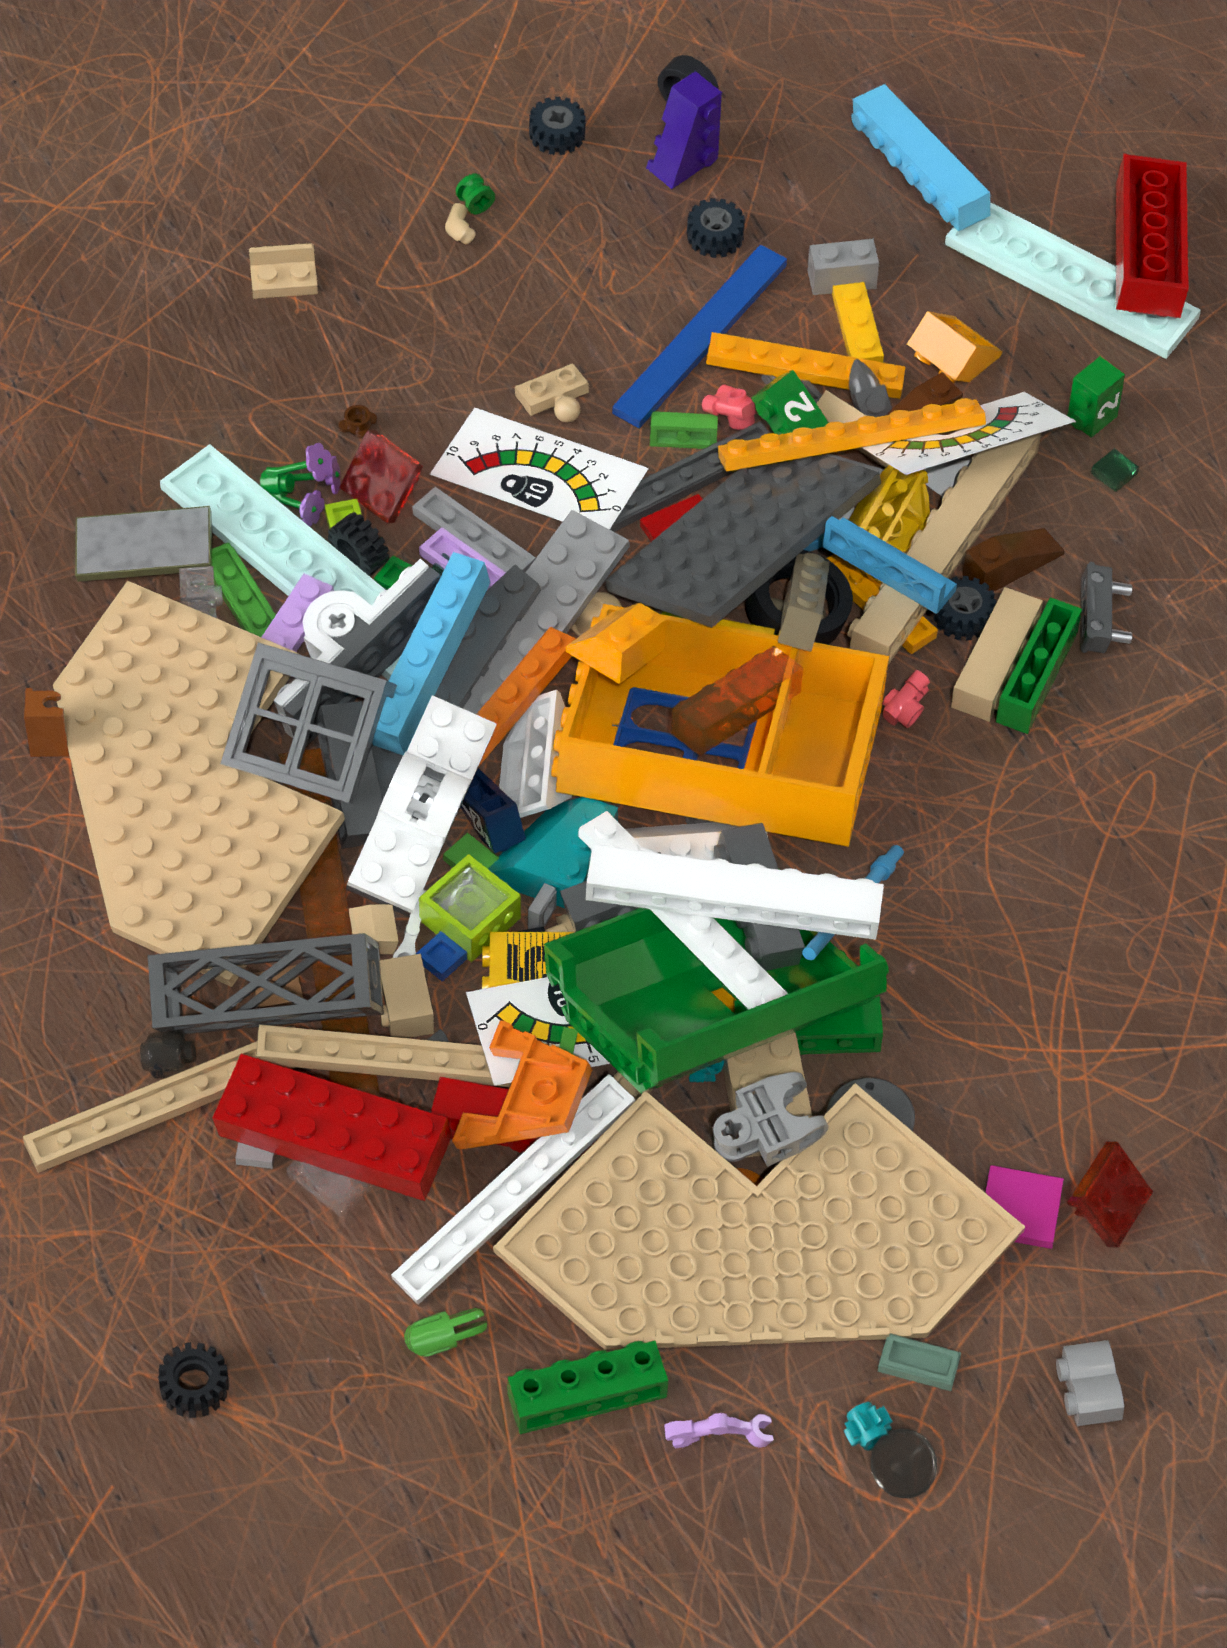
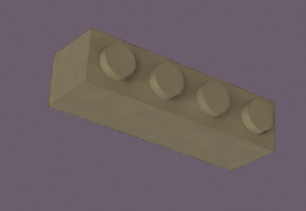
(804, 601)

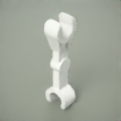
(411, 932)

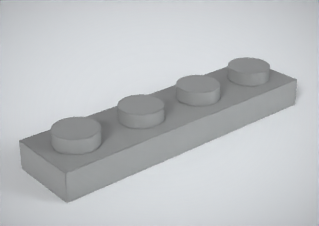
(442, 511)

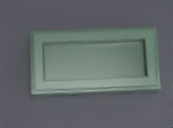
(919, 1362)

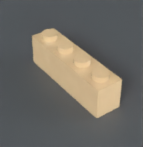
(996, 654)

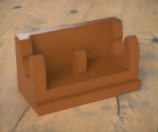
(45, 725)

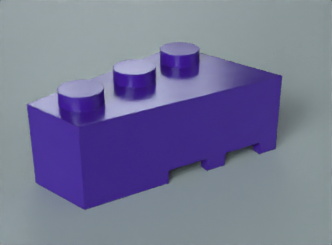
(690, 131)

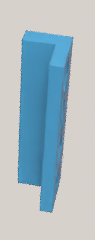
(887, 564)

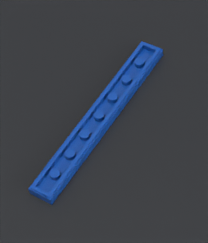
(693, 341)

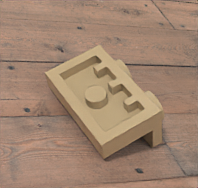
(283, 270)

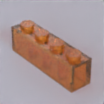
(735, 700)

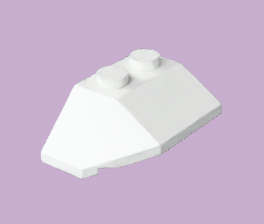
(530, 757)

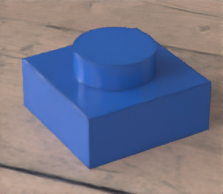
(442, 956)

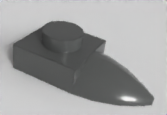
(867, 392)

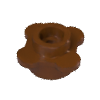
(356, 414)

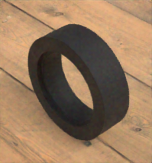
(838, 595)

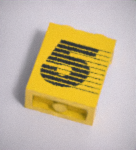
(516, 957)

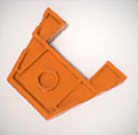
(540, 1096)

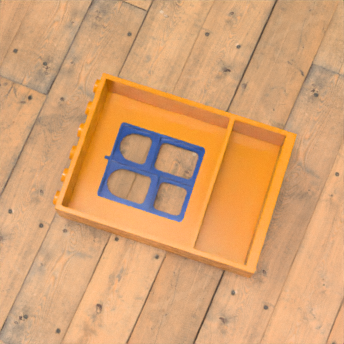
(798, 763)

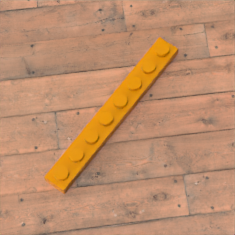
(844, 436)

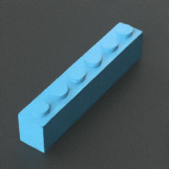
(921, 157)
(431, 650)

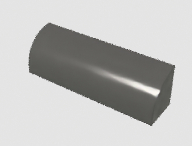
(368, 799)

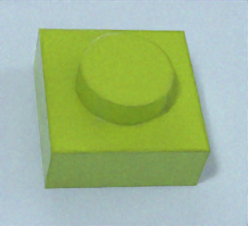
(337, 511)

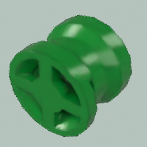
(475, 194)

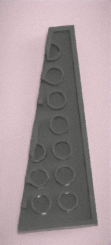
(487, 633)

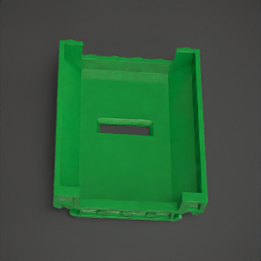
(653, 1006)

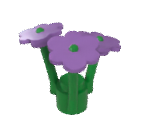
(280, 482)

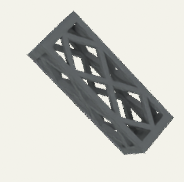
(168, 998)

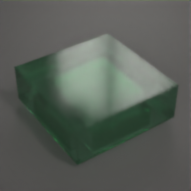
(1115, 470)

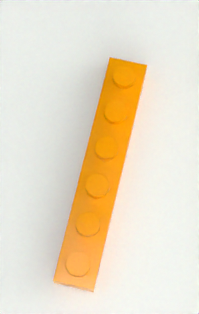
(808, 364)

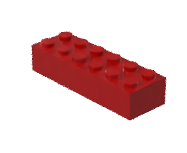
(1151, 236)
(332, 1127)

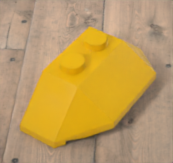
(895, 508)

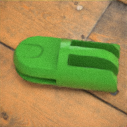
(437, 1333)

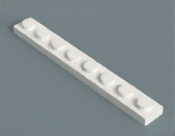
(699, 933)
(510, 1192)

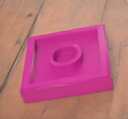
(1029, 1199)

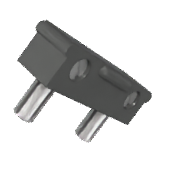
(1096, 607)

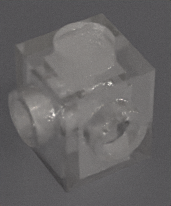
(199, 589)

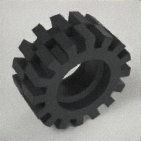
(359, 542)
(189, 1360)

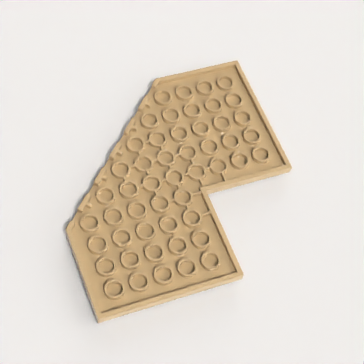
(177, 839)
(830, 1246)

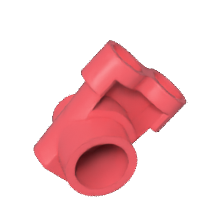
(733, 404)
(904, 705)

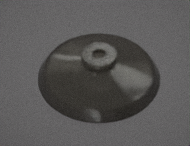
(903, 1463)

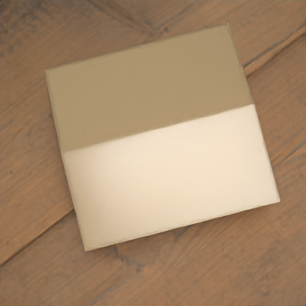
(378, 923)

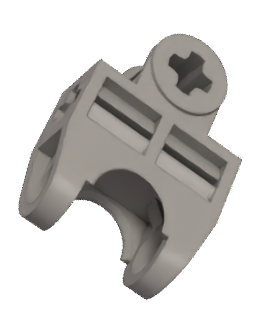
(765, 1124)

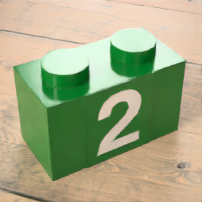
(1095, 396)
(788, 405)

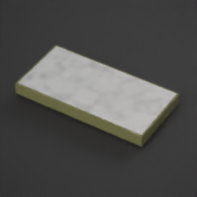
(142, 543)

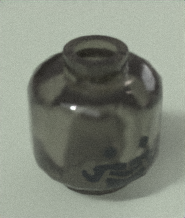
(167, 1053)

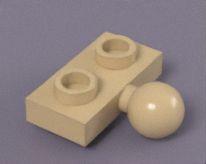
(554, 390)

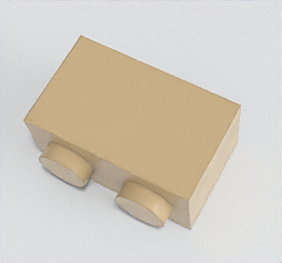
(406, 997)

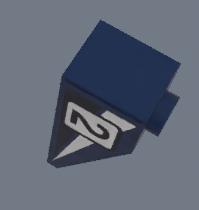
(492, 814)

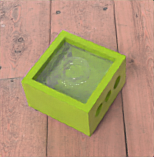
(469, 906)

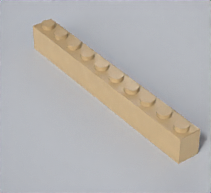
(944, 541)

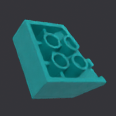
(552, 849)

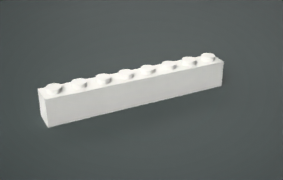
(734, 891)

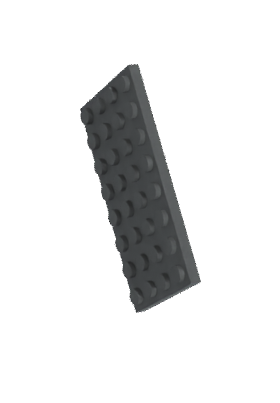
(741, 536)

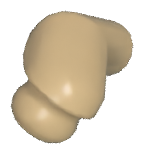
(457, 227)

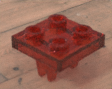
(381, 476)
(1111, 1194)

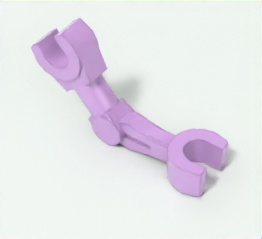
(688, 1432)

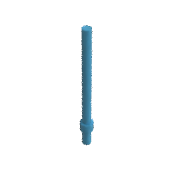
(879, 871)

